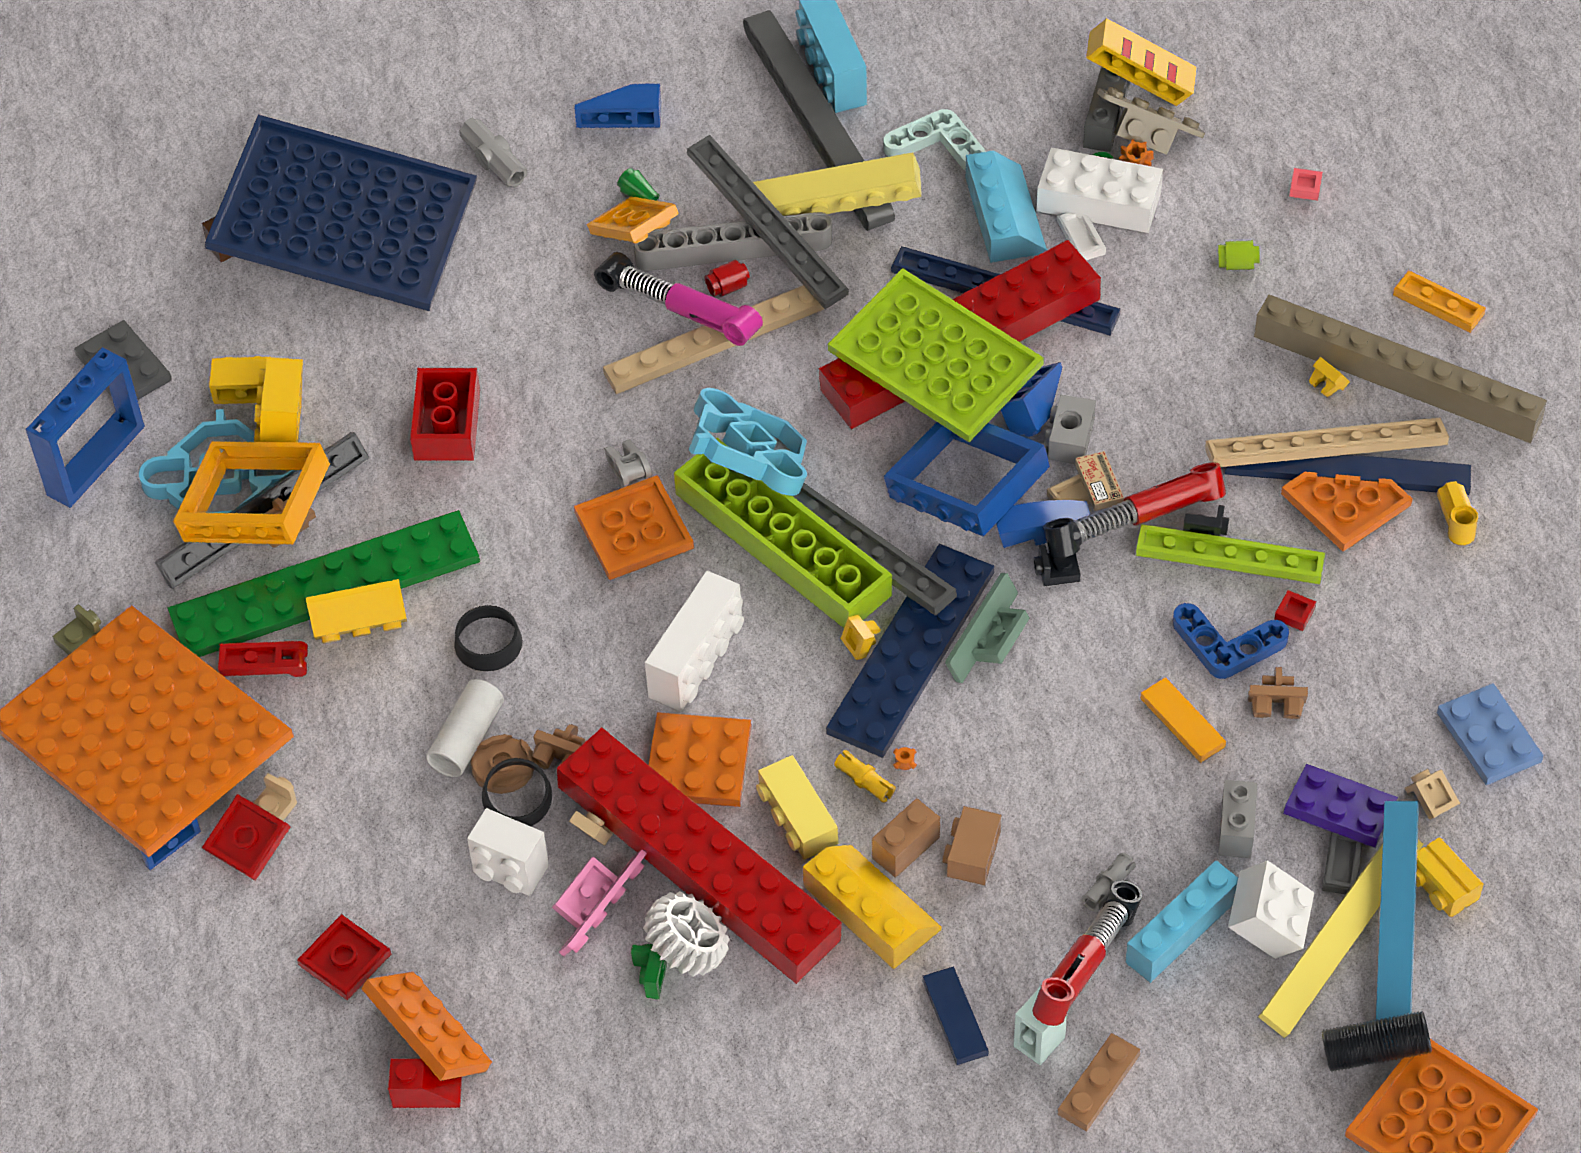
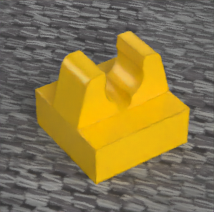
(1326, 372)
(859, 636)

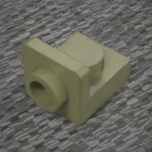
(78, 630)

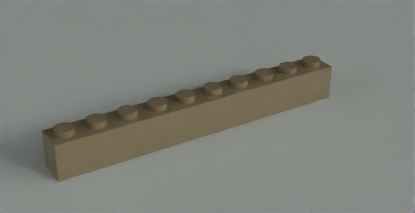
(1400, 368)

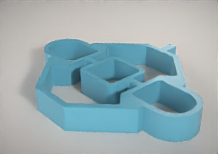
(179, 459)
(755, 459)

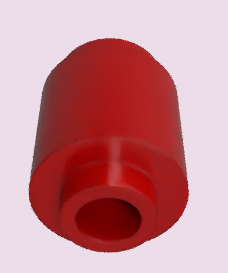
(727, 278)

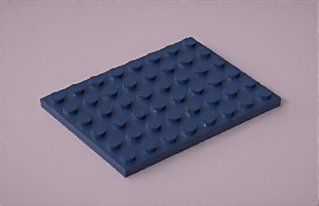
(342, 212)

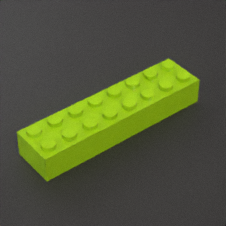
(786, 539)

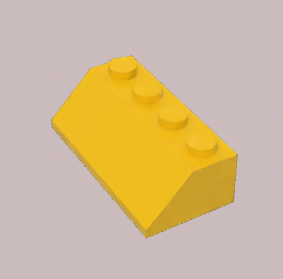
(868, 903)

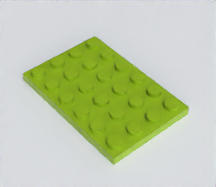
(935, 354)

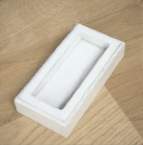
(1082, 235)

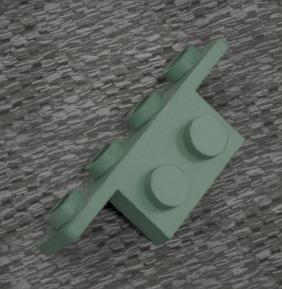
(990, 630)

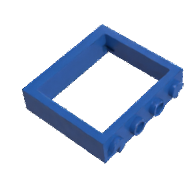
(1030, 465)
(71, 481)

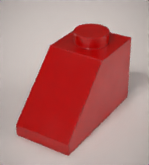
(416, 1086)

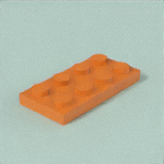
(426, 1025)

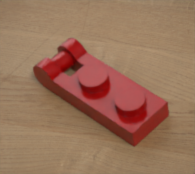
(263, 658)

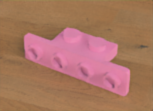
(589, 894)

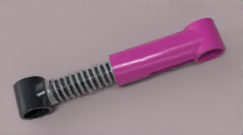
(734, 322)

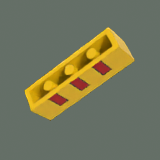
(1141, 62)

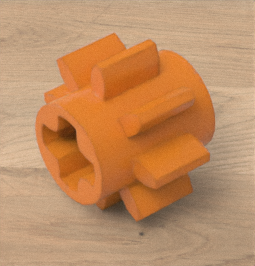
(1138, 150)

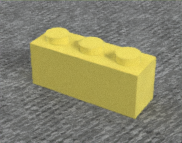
(797, 807)

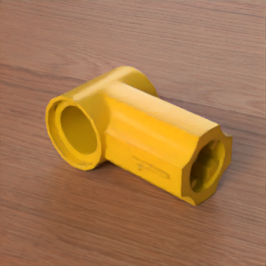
(1458, 512)

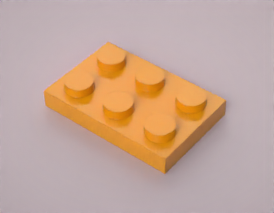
(633, 219)

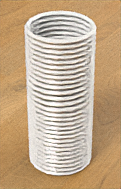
(465, 728)

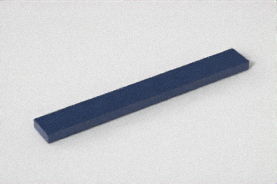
(964, 277)
(1406, 473)

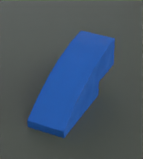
(1027, 520)

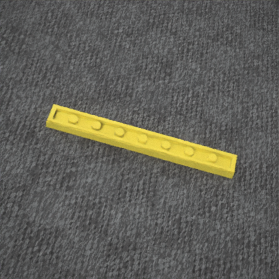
(1326, 949)

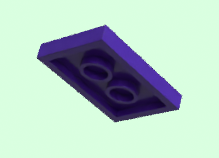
(1338, 805)

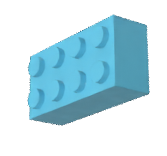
(832, 53)

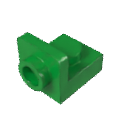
(651, 971)

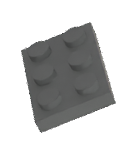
(144, 366)

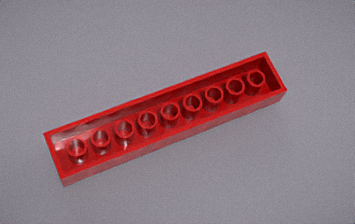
(1014, 302)
(699, 855)

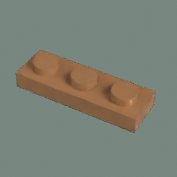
(1099, 1082)

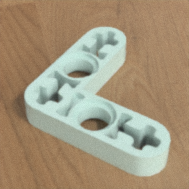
(939, 126)

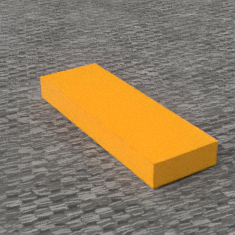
(1439, 301)
(1183, 720)

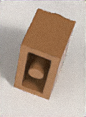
(906, 837)
(973, 845)

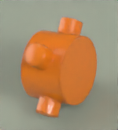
(904, 758)

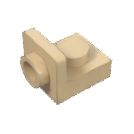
(1433, 792)
(277, 797)
(592, 826)

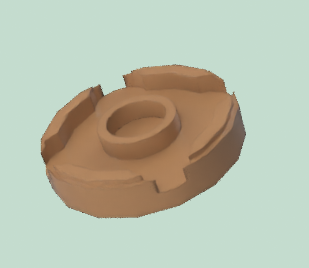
(496, 750)

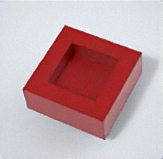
(1295, 610)

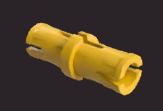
(864, 776)

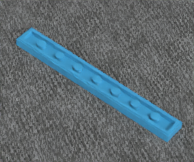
(1397, 909)

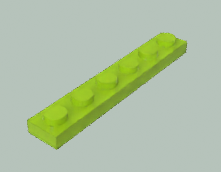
(1230, 554)

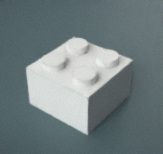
(508, 852)
(1271, 909)

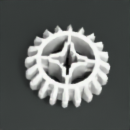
(686, 933)

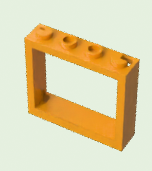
(283, 528)

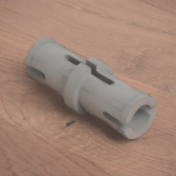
(1099, 891)

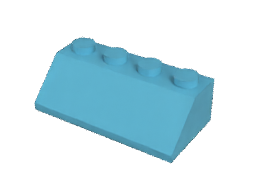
(1003, 207)

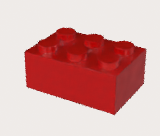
(445, 414)

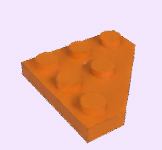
(1345, 505)

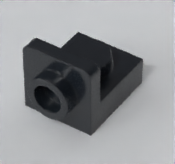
(1207, 525)
(1056, 570)

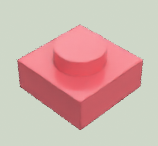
(1305, 184)

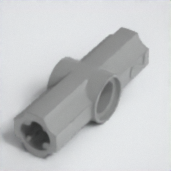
(493, 152)

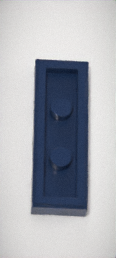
(955, 1015)

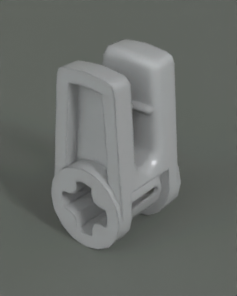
(630, 466)

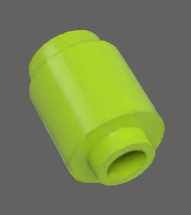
(1238, 255)

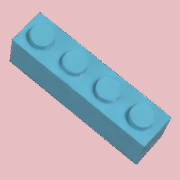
(1182, 921)

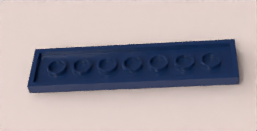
(908, 656)

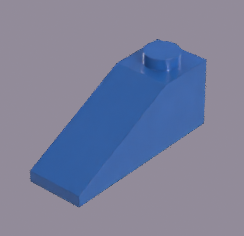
(622, 108)
(1033, 402)

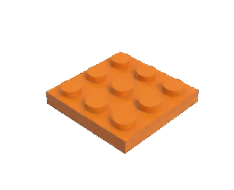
(633, 527)
(702, 756)

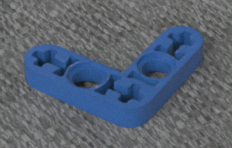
(1229, 650)

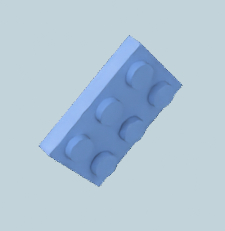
(1490, 734)

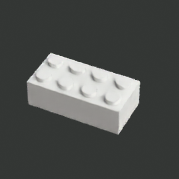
(1100, 188)
(694, 641)

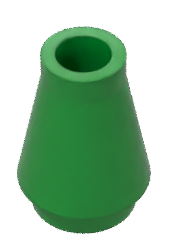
(635, 185)

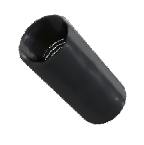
(1364, 1042)

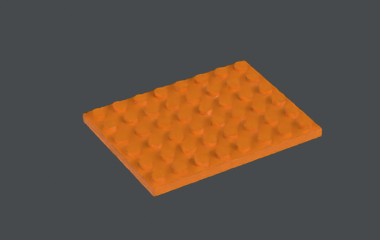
(141, 730)

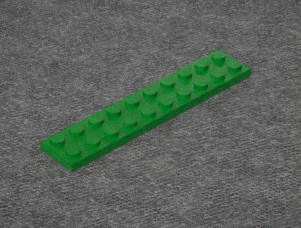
(280, 597)

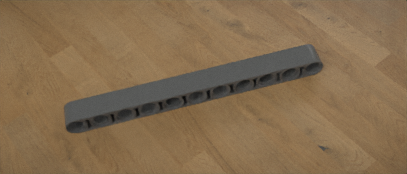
(808, 104)

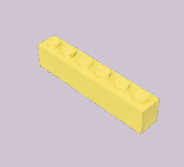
(845, 186)

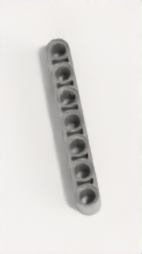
(723, 242)

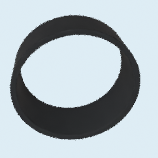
(491, 661)
(533, 817)

